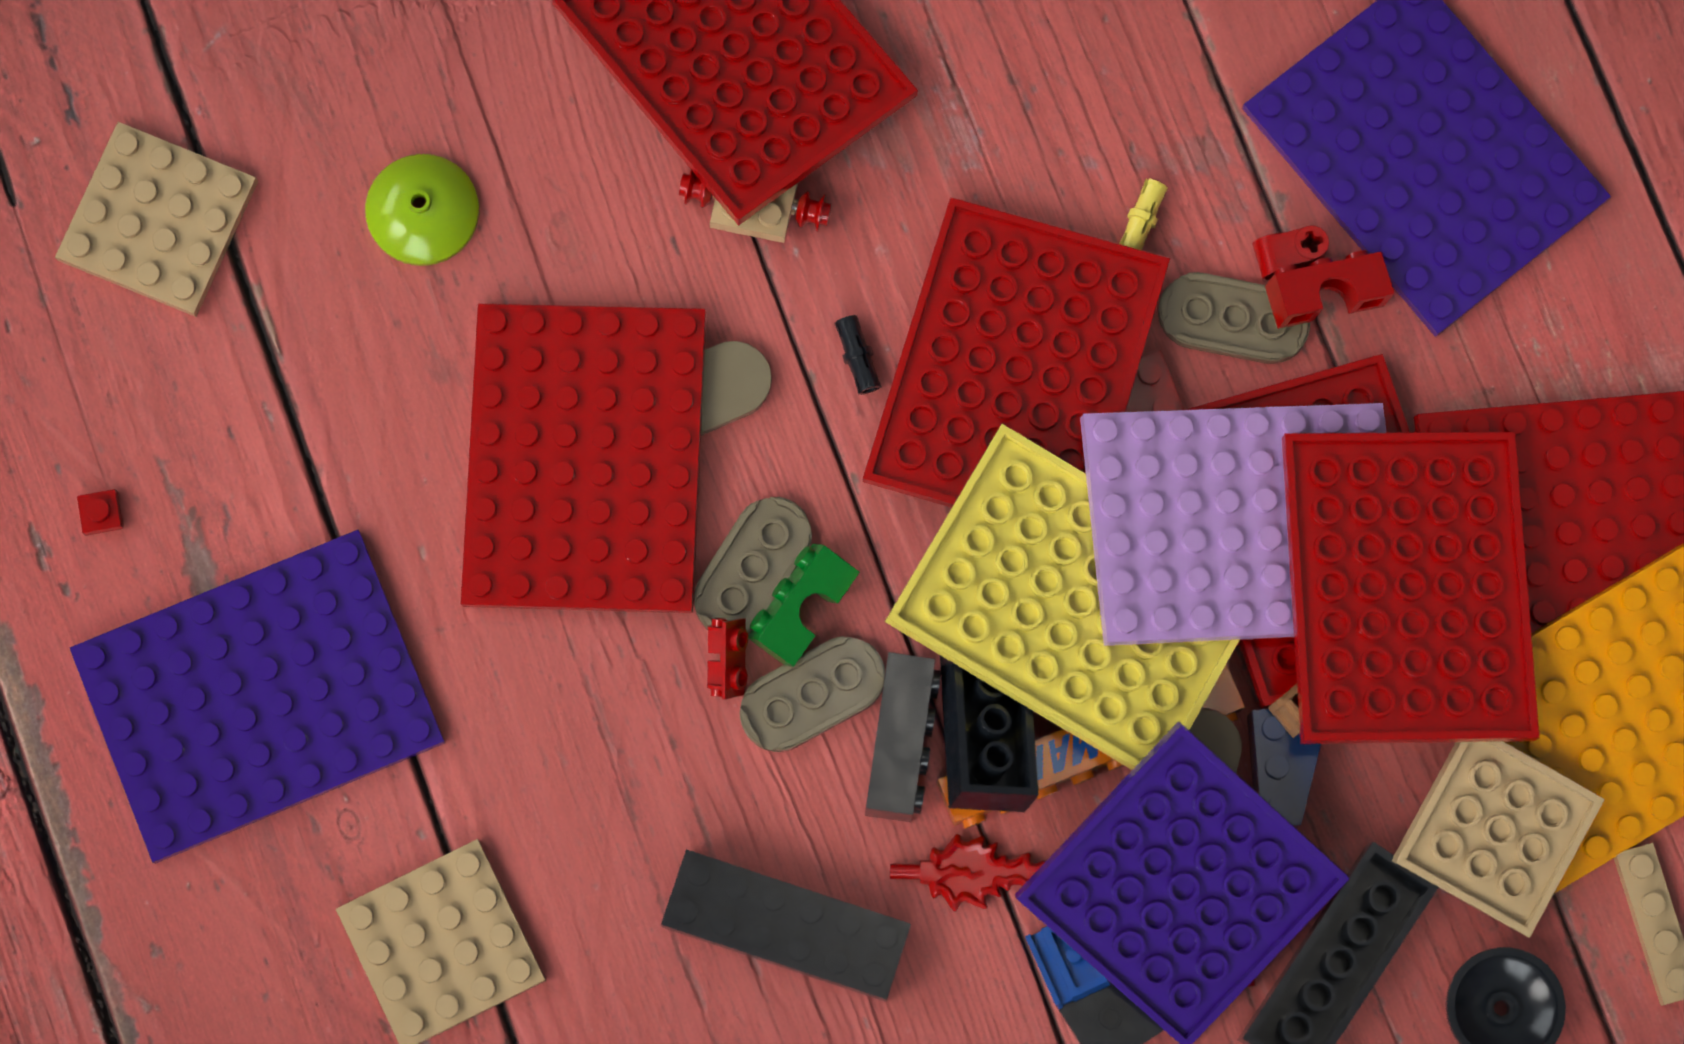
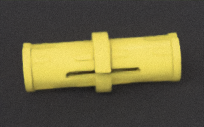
(1144, 214)

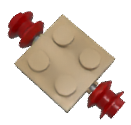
(769, 222)

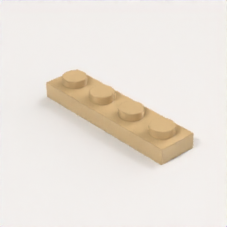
(1654, 920)

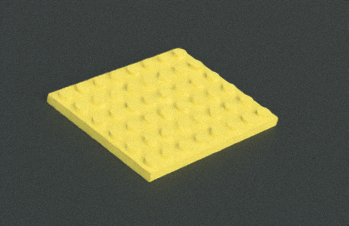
(1019, 607)

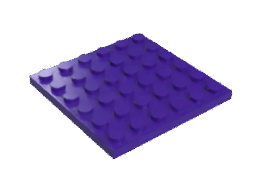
(1182, 885)

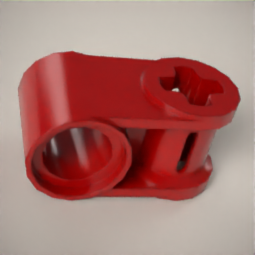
(1287, 249)

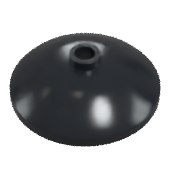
(1519, 980)

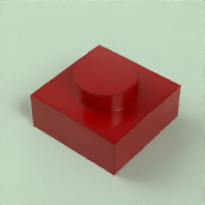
(100, 512)

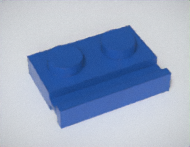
(1063, 969)

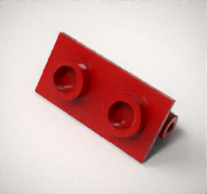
(729, 639)

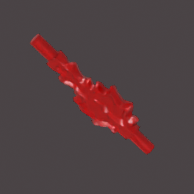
(967, 872)

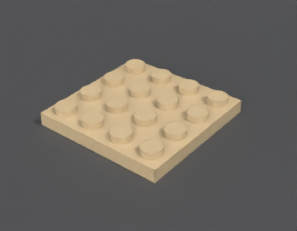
(156, 219)
(1498, 831)
(440, 944)

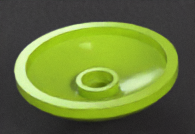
(424, 233)

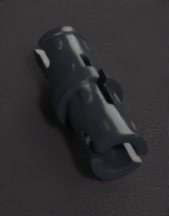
(857, 354)

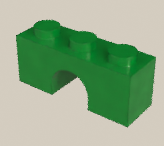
(780, 627)

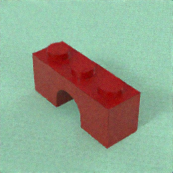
(1358, 279)

